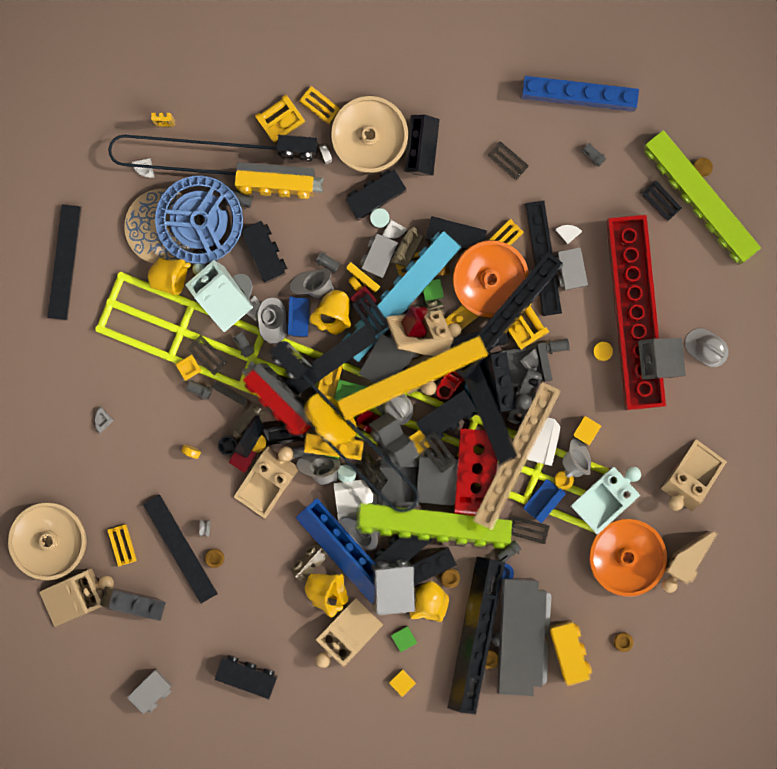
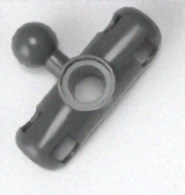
(524, 396)

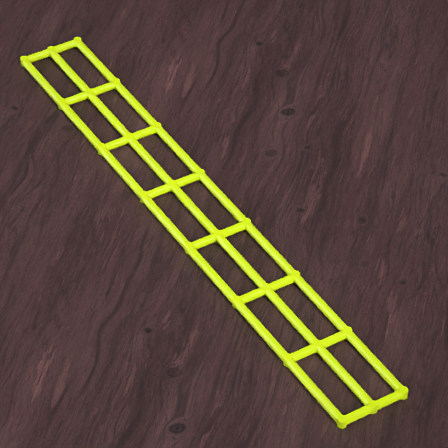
(182, 330)

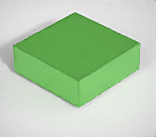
(433, 290)
(404, 639)

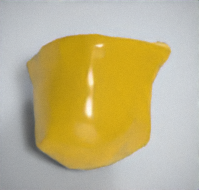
(168, 275)
(333, 304)
(324, 586)
(430, 602)

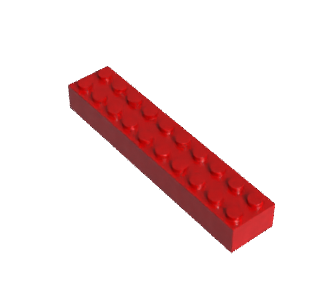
(634, 307)

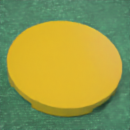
(328, 421)

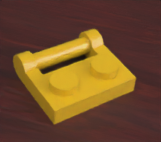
(282, 124)
(522, 333)

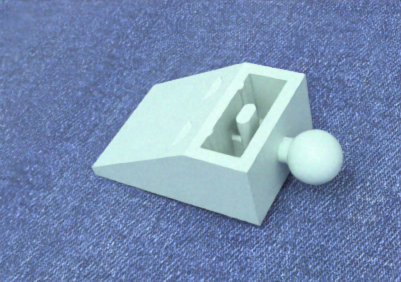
(218, 294)
(606, 500)

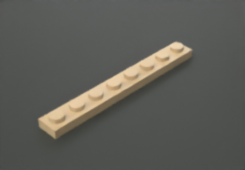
(523, 444)

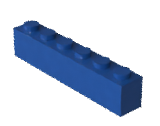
(580, 93)
(339, 546)

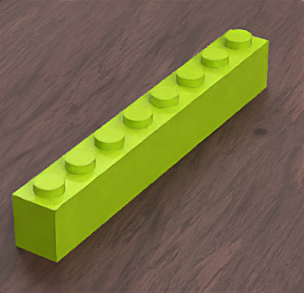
(702, 197)
(431, 525)

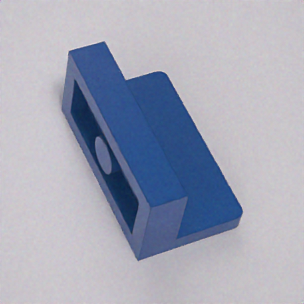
(298, 317)
(544, 501)

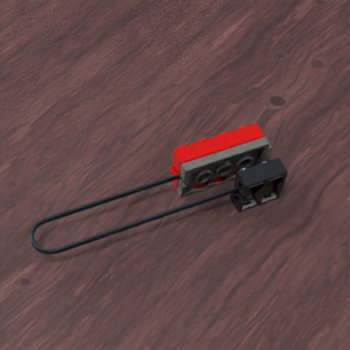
(291, 407)

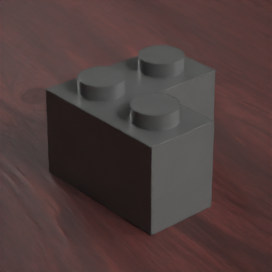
(392, 441)

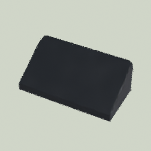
(277, 433)
(250, 437)

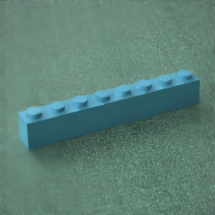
(412, 283)

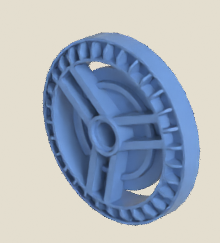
(183, 222)

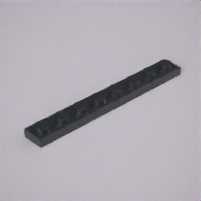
(514, 308)

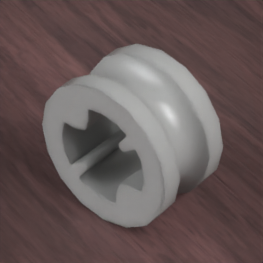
(204, 528)

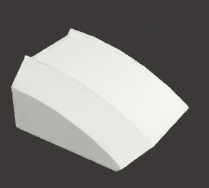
(546, 443)
(350, 495)

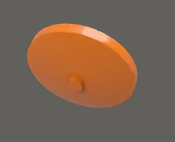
(487, 276)
(628, 557)

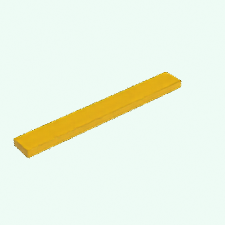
(412, 378)

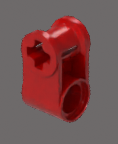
(450, 382)

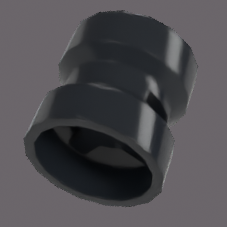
(227, 443)

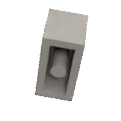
(379, 256)
(573, 270)
(149, 691)

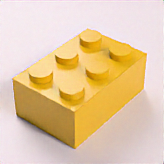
(570, 652)

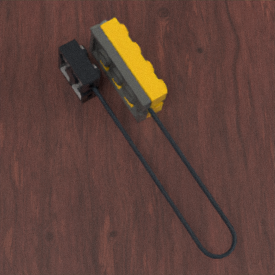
(259, 177)

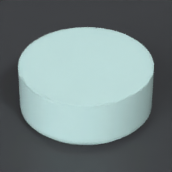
(380, 218)
(346, 473)

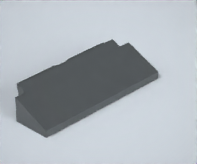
(522, 636)

